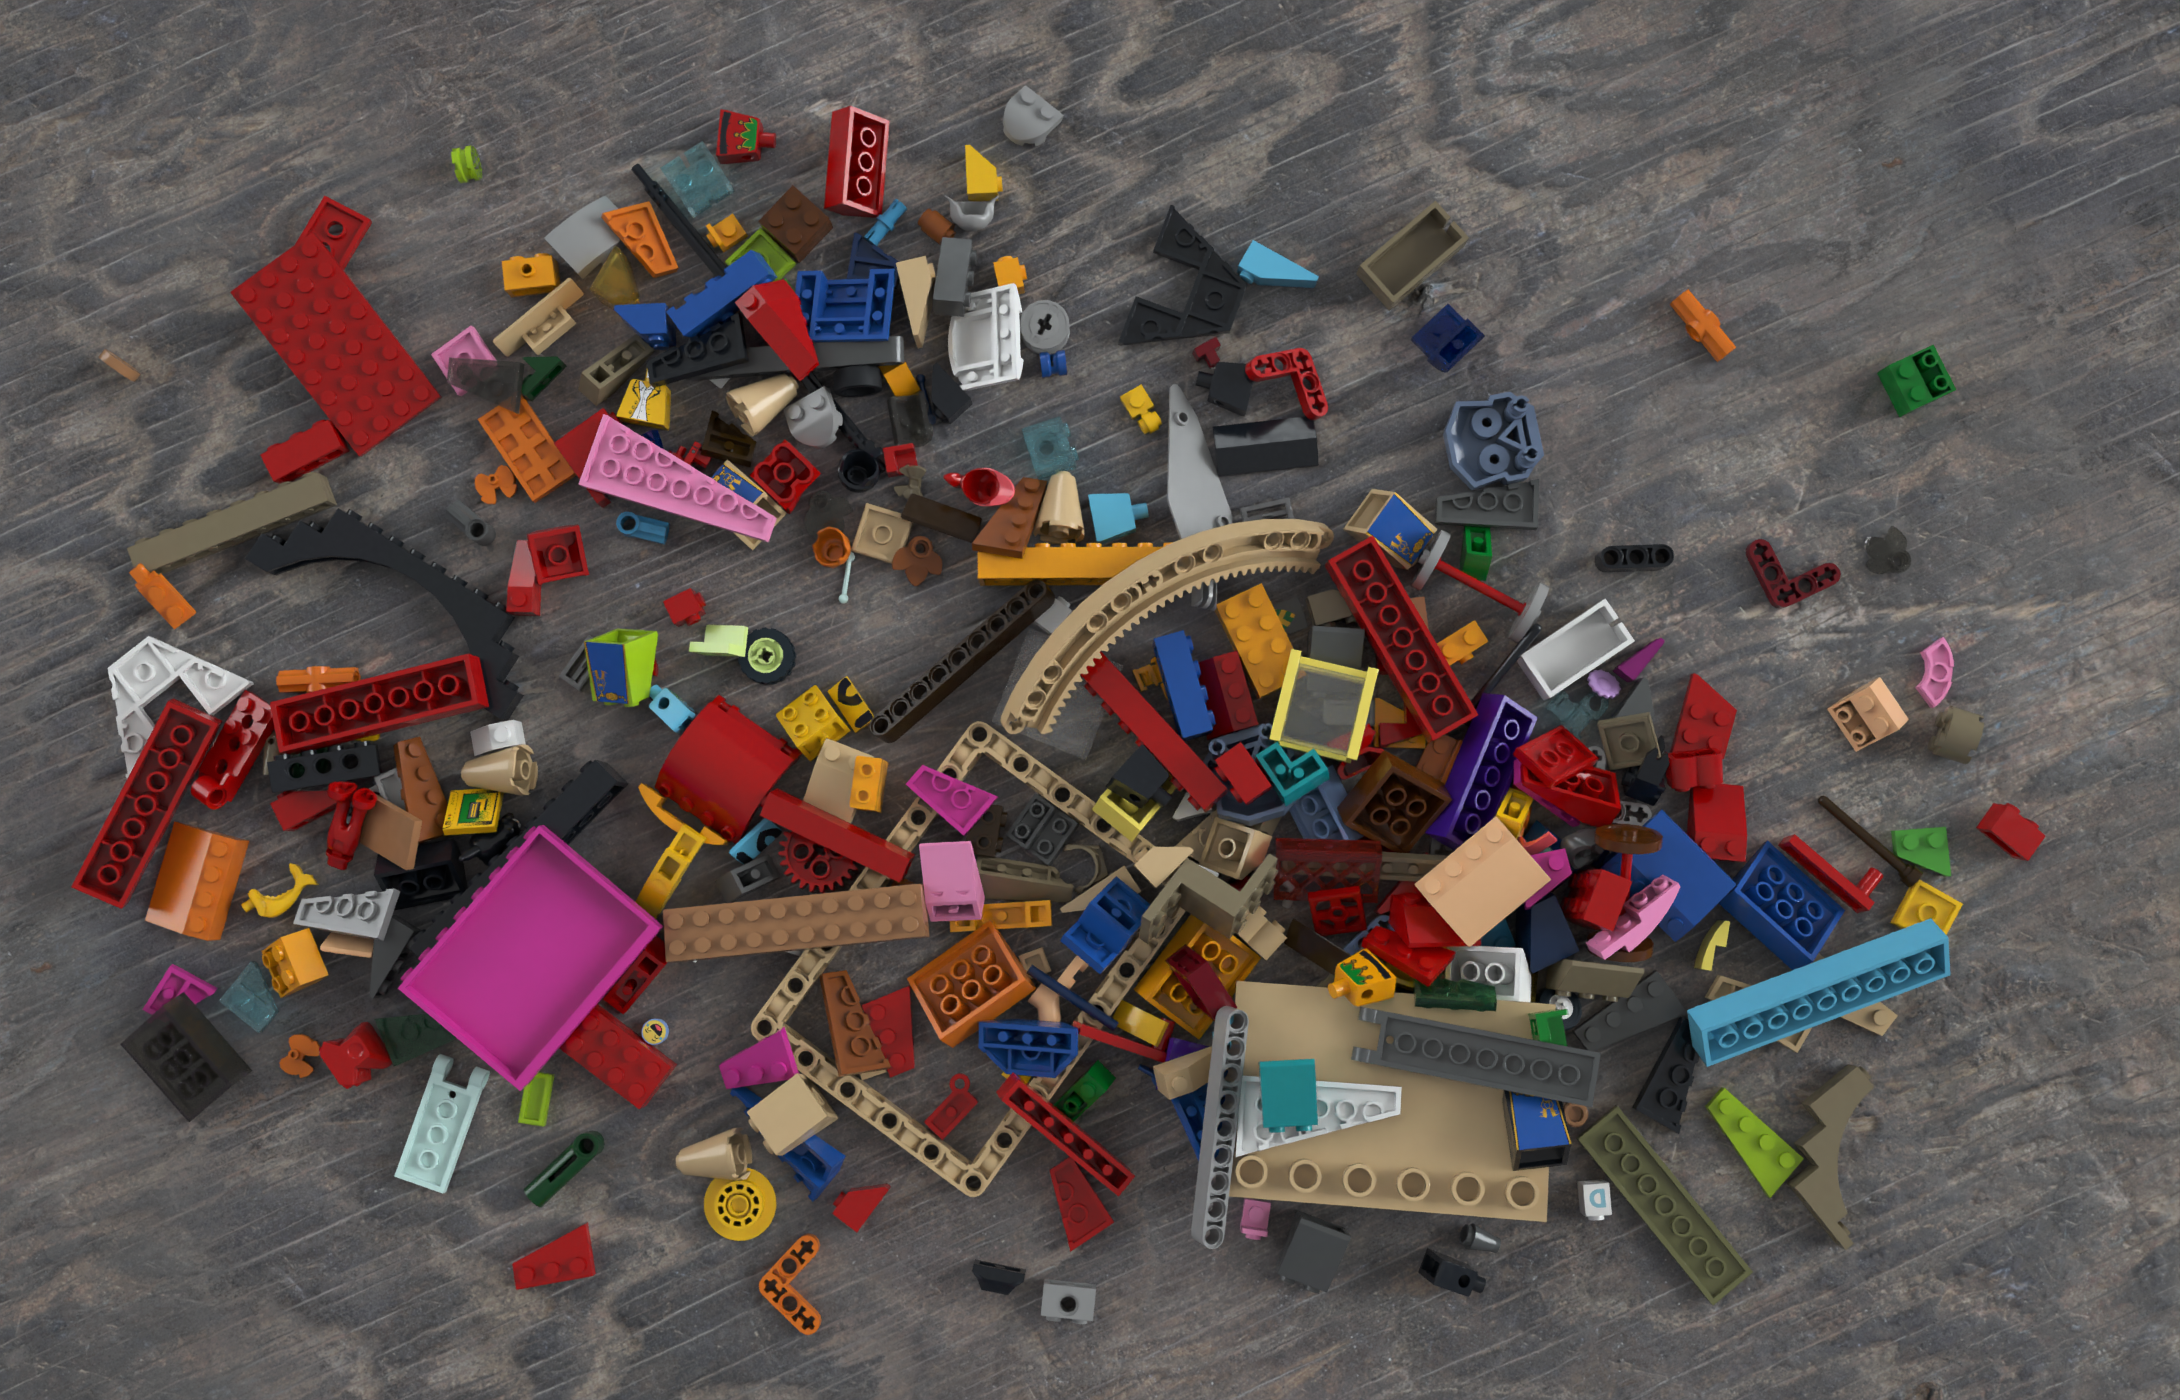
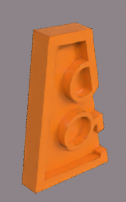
(643, 236)

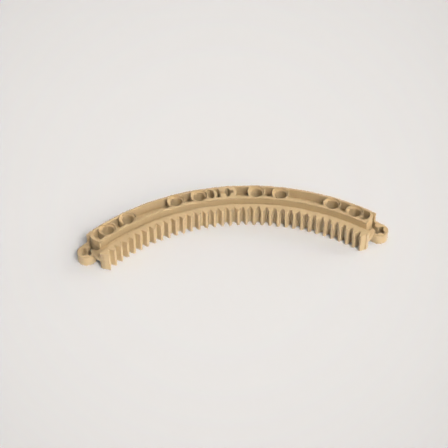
(1143, 587)

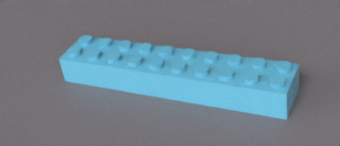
(1819, 992)

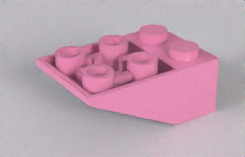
(951, 881)

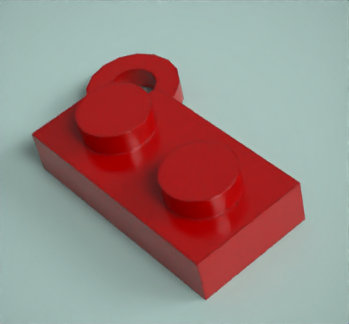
(952, 1109)

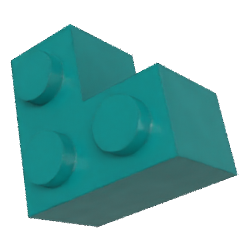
(1290, 778)

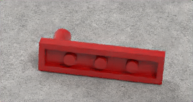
(1854, 896)
(1153, 1052)

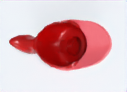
(983, 486)

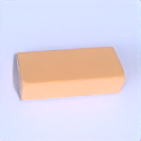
(348, 945)

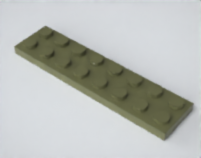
(1664, 1205)

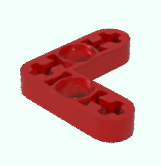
(1293, 368)

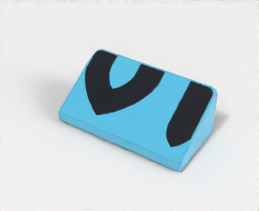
(755, 841)

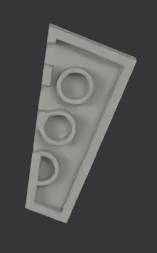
(350, 914)

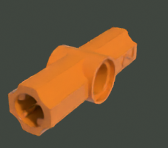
(1702, 325)
(315, 678)

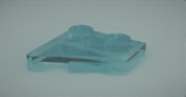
(251, 998)

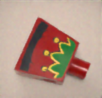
(741, 138)

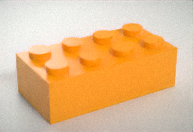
(1258, 637)

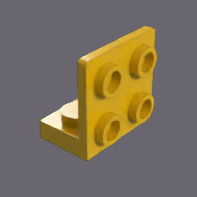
(811, 721)

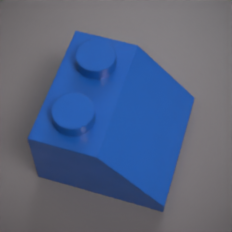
(650, 323)

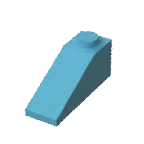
(1271, 269)

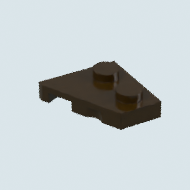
(727, 442)

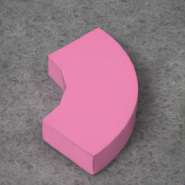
(1938, 672)

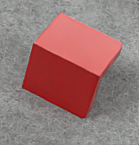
(899, 456)

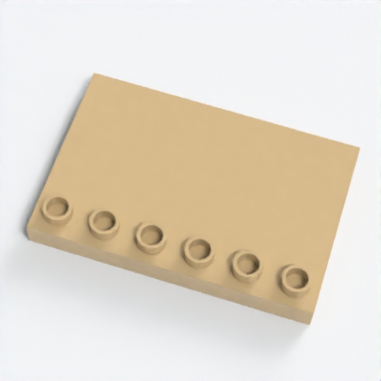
(1434, 1157)

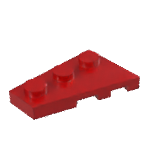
(892, 1025)

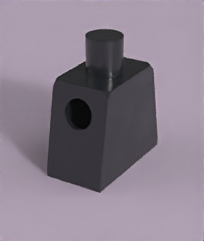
(1228, 386)
(1141, 780)
(1450, 1273)

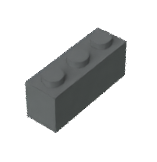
(954, 277)

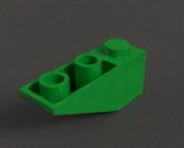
(1085, 1091)

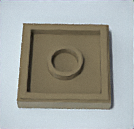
(1627, 739)

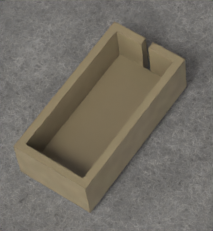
(1412, 255)

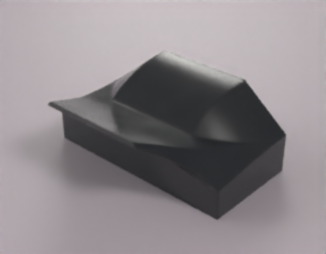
(997, 1277)

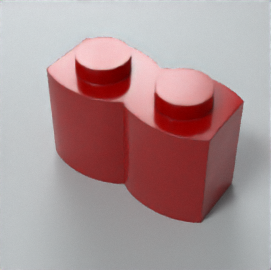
(1694, 768)

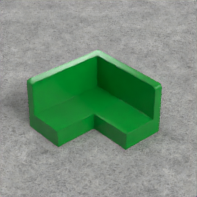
(1548, 1026)

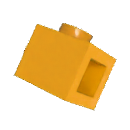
(1009, 271)

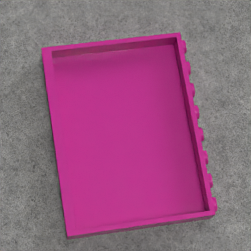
(529, 956)

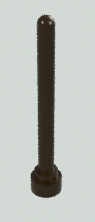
(1908, 873)

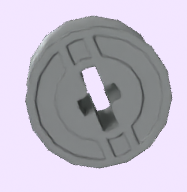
(1038, 314)

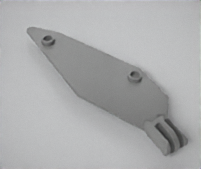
(1193, 484)

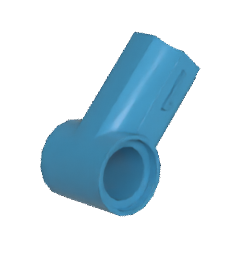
(645, 528)

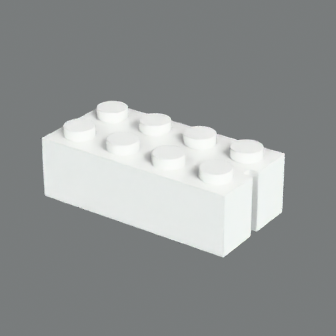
(1574, 650)

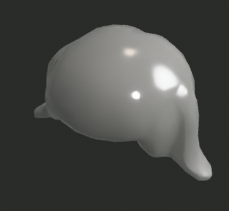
(971, 214)

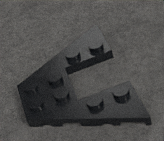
(1212, 299)

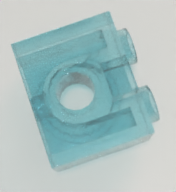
(1055, 434)

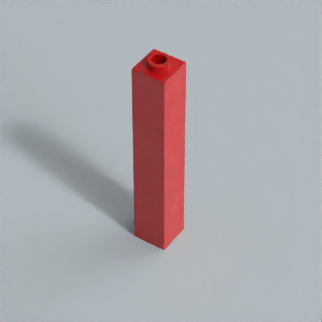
(836, 834)

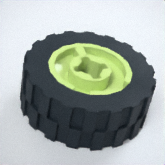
(779, 664)

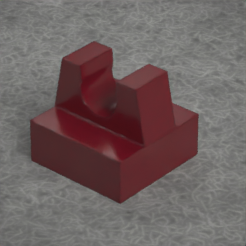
(1208, 352)

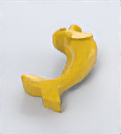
(275, 906)

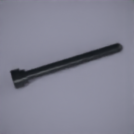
(1506, 665)

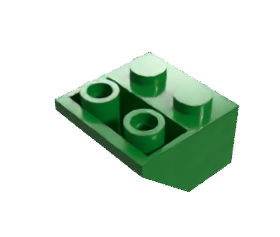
(1916, 381)

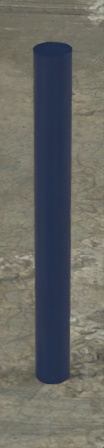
(1072, 997)

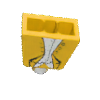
(646, 405)

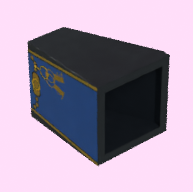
(1535, 1131)

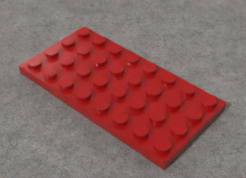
(336, 344)

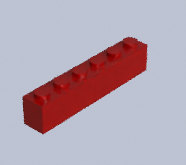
(1065, 1134)

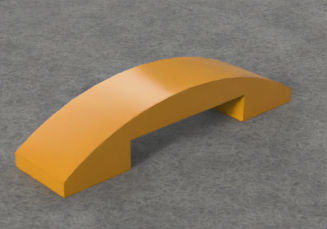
(655, 802)
(1009, 916)

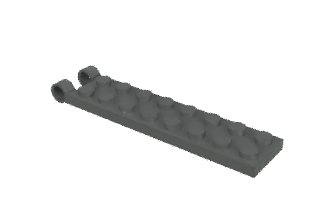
(1482, 1057)

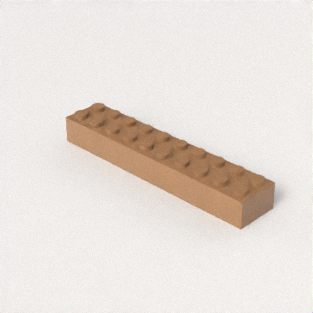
(795, 923)

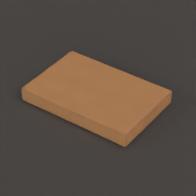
(392, 833)

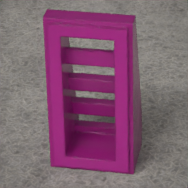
(1633, 666)

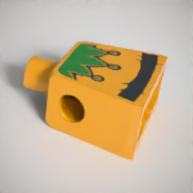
(1362, 980)

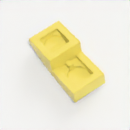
(1715, 937)

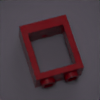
(1199, 981)

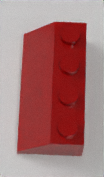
(856, 163)

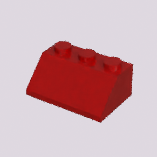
(1227, 694)
(1421, 924)

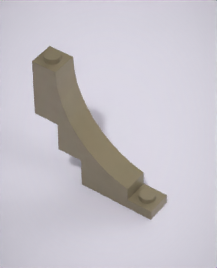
(1818, 1183)

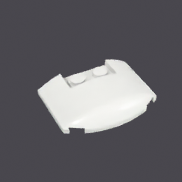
(987, 339)

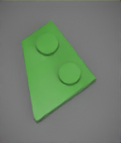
(1924, 848)

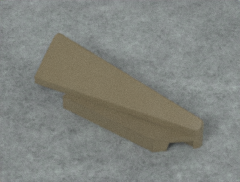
(1021, 880)

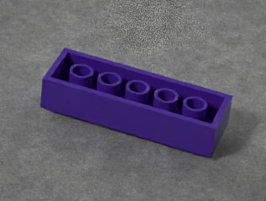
(1482, 769)

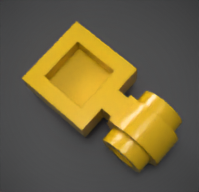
(1138, 404)

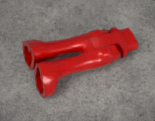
(345, 838)

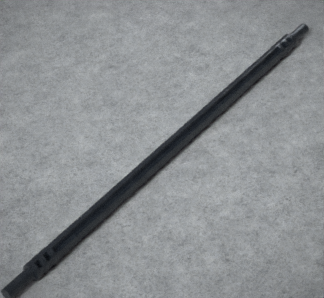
(717, 267)

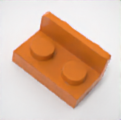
(1439, 757)

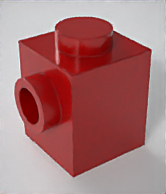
(685, 607)

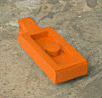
(162, 596)

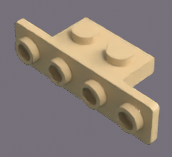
(543, 322)

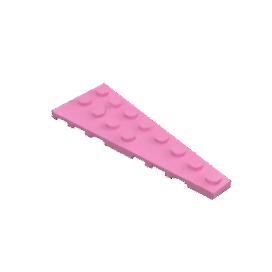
(645, 474)

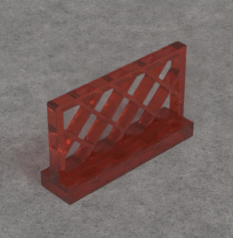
(1327, 853)

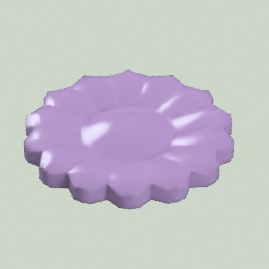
(1603, 684)

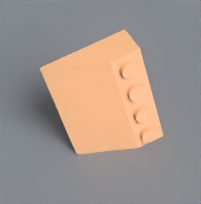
(1482, 882)

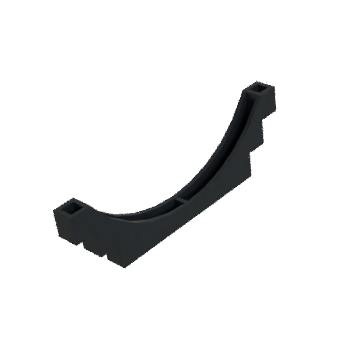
(353, 540)

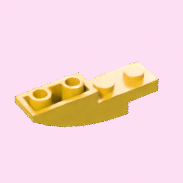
(669, 870)

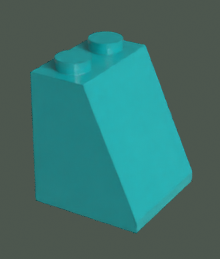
(1288, 1094)

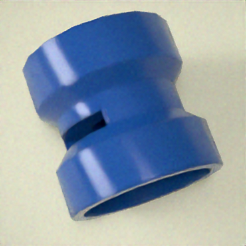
(1059, 363)

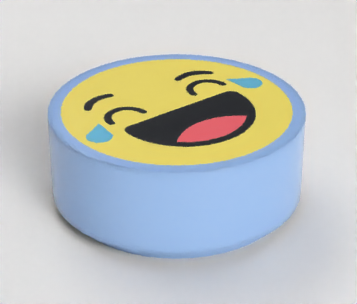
(655, 1031)

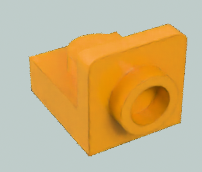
(726, 233)

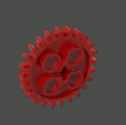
(837, 866)

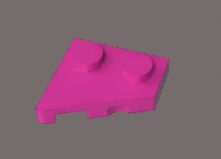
(1556, 866)
(173, 984)

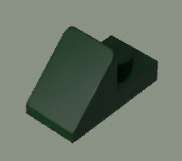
(545, 372)

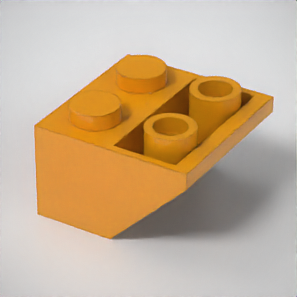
(294, 962)

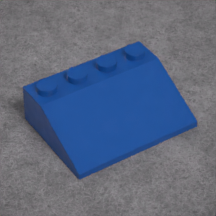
(1682, 860)
(1782, 907)

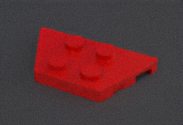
(1704, 719)

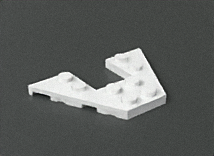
(150, 671)

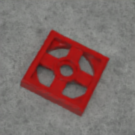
(1335, 897)

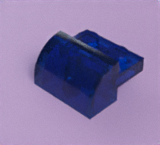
(1447, 339)

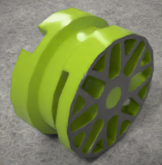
(466, 164)

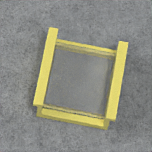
(1323, 708)

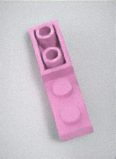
(1641, 917)

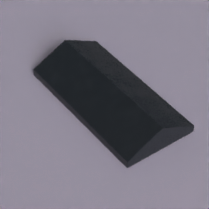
(1265, 446)

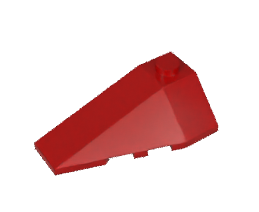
(778, 318)
(1586, 796)

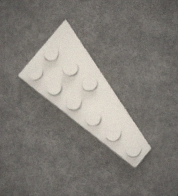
(1337, 1108)

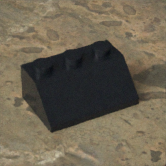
(435, 875)

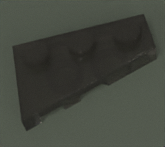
(489, 379)

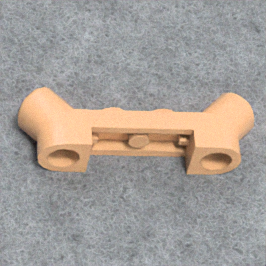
(1048, 1001)

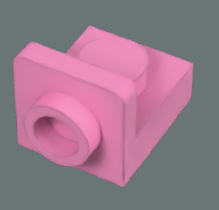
(1255, 1218)

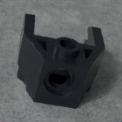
(1647, 781)

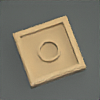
(881, 533)

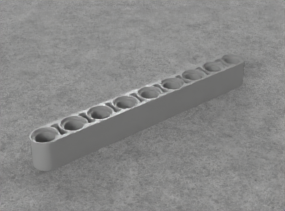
(1225, 1137)

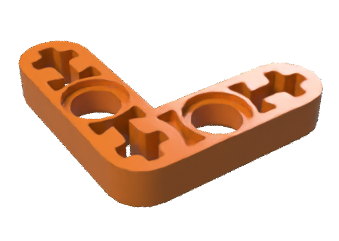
(784, 1278)

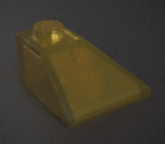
(616, 281)

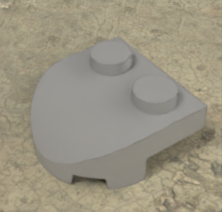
(1029, 118)
(814, 419)

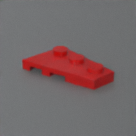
(1420, 963)
(1079, 1204)
(558, 1261)

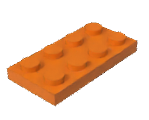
(527, 449)

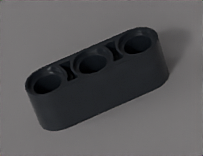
(1645, 553)

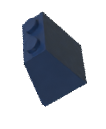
(1544, 933)

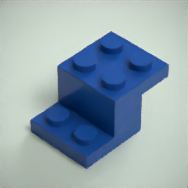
(1106, 925)

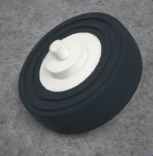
(1571, 1003)

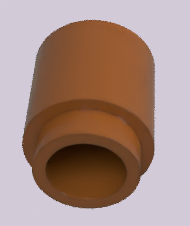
(936, 225)

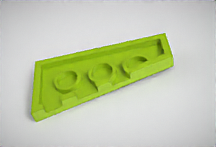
(1761, 1149)

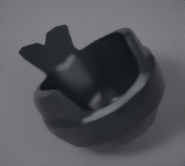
(860, 468)

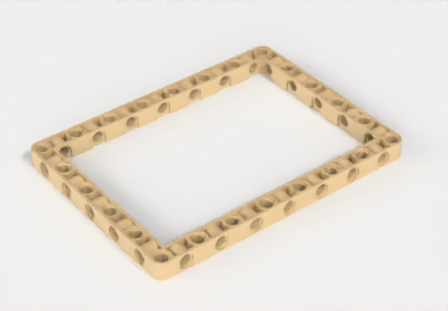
(813, 962)

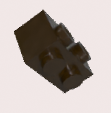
(986, 832)

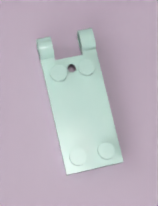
(440, 1127)

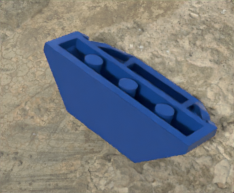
(1029, 1046)

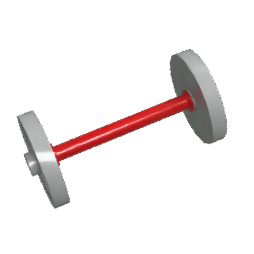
(1527, 612)

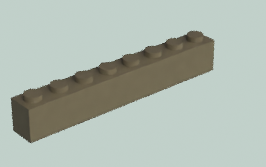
(233, 525)

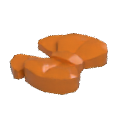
(502, 479)
(300, 1046)

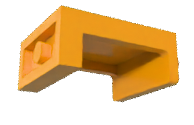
(868, 784)

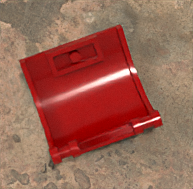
(724, 768)

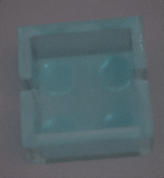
(700, 181)

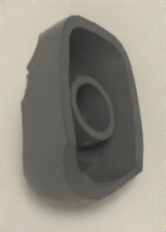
(1581, 847)

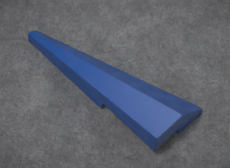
(812, 1160)

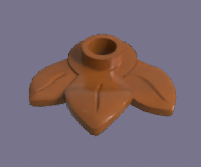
(917, 564)

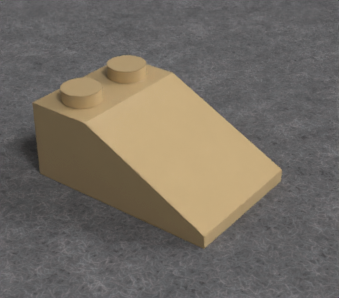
(917, 285)
(832, 779)

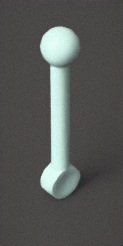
(843, 598)

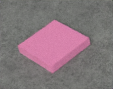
(464, 345)

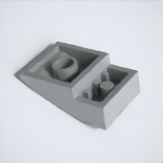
(585, 237)

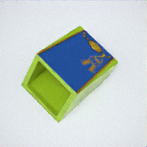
(621, 665)

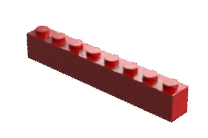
(1154, 733)

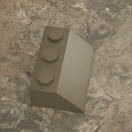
(1592, 979)

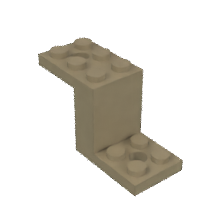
(1208, 899)

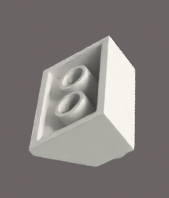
(1493, 966)

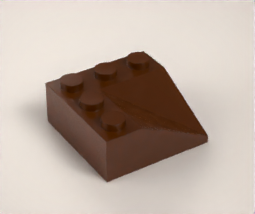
(1394, 803)

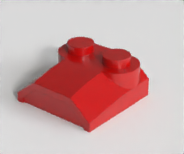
(557, 553)

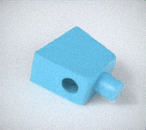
(1114, 515)

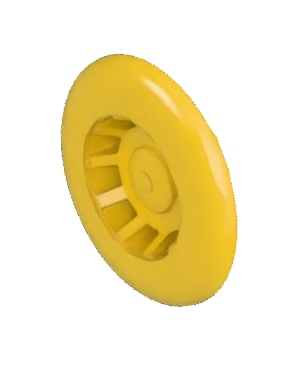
(739, 1206)

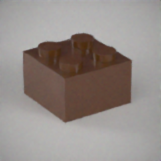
(796, 224)

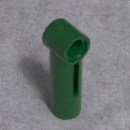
(545, 1185)

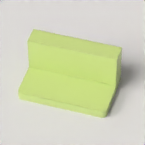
(722, 641)

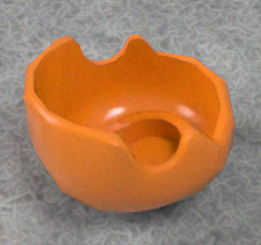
(831, 547)

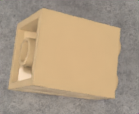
(791, 1115)

